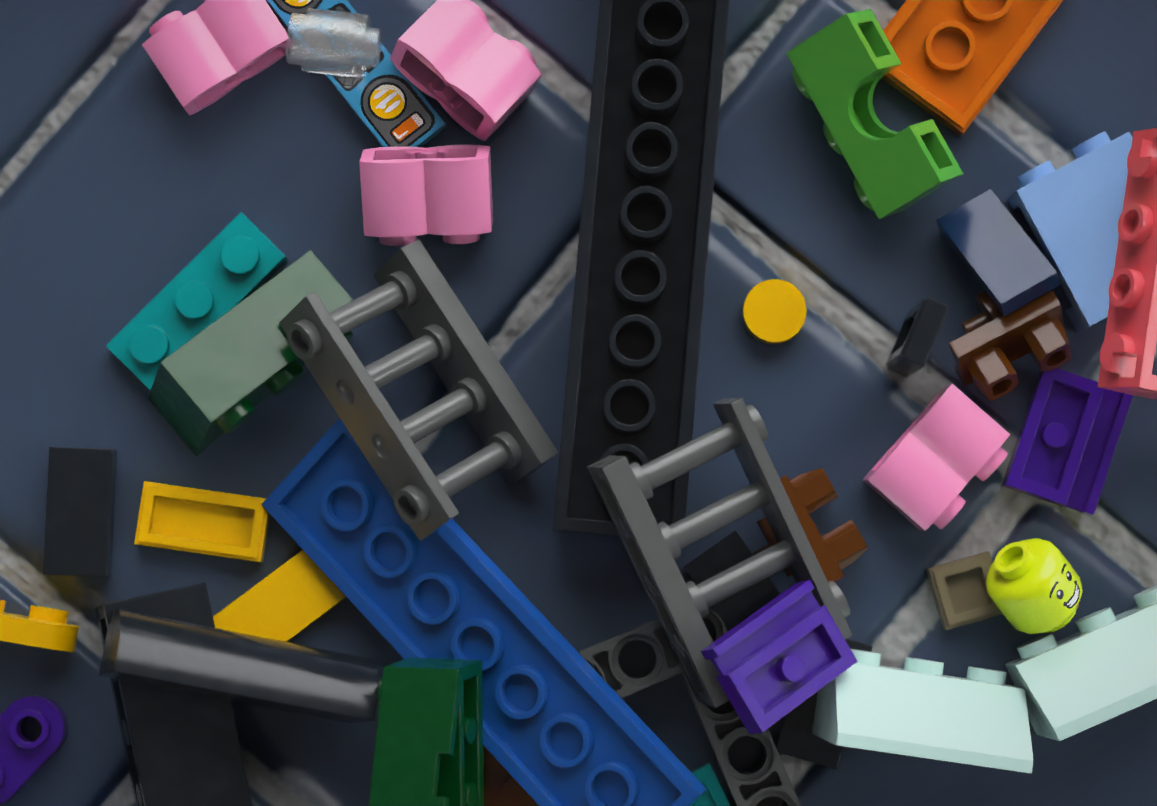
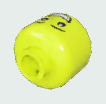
(1034, 586)

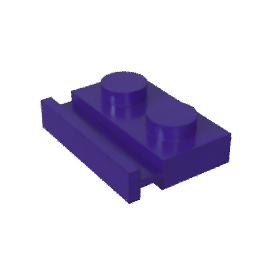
(1067, 441)
(779, 657)

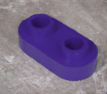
(22, 757)

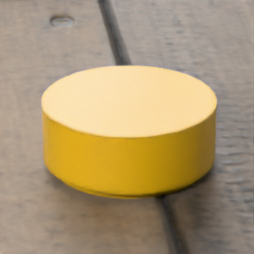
(774, 311)

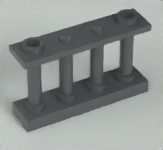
(464, 364)
(656, 546)

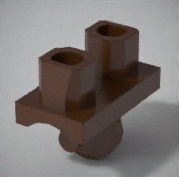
(995, 341)
(835, 548)

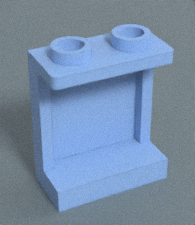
(1077, 220)

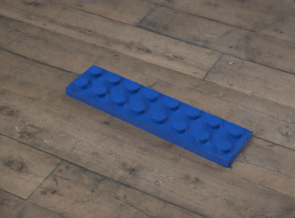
(445, 599)

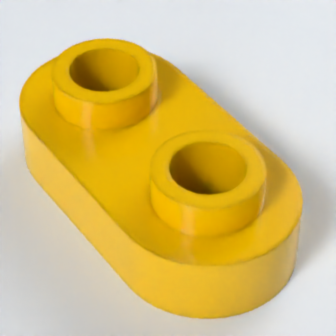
(42, 628)

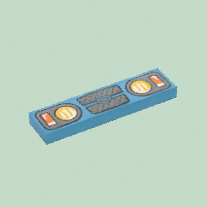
(382, 99)

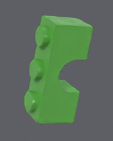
(839, 75)

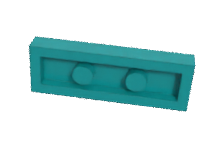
(201, 293)

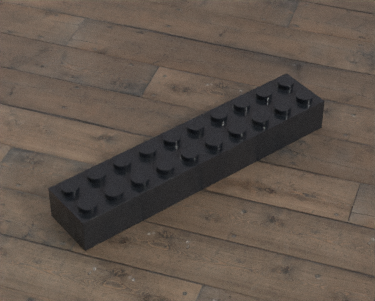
(641, 249)

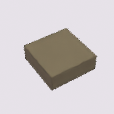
(962, 591)

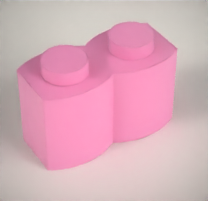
(215, 48)
(466, 65)
(426, 192)
(938, 458)

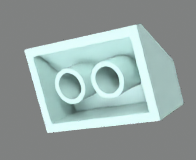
(1091, 673)
(927, 713)

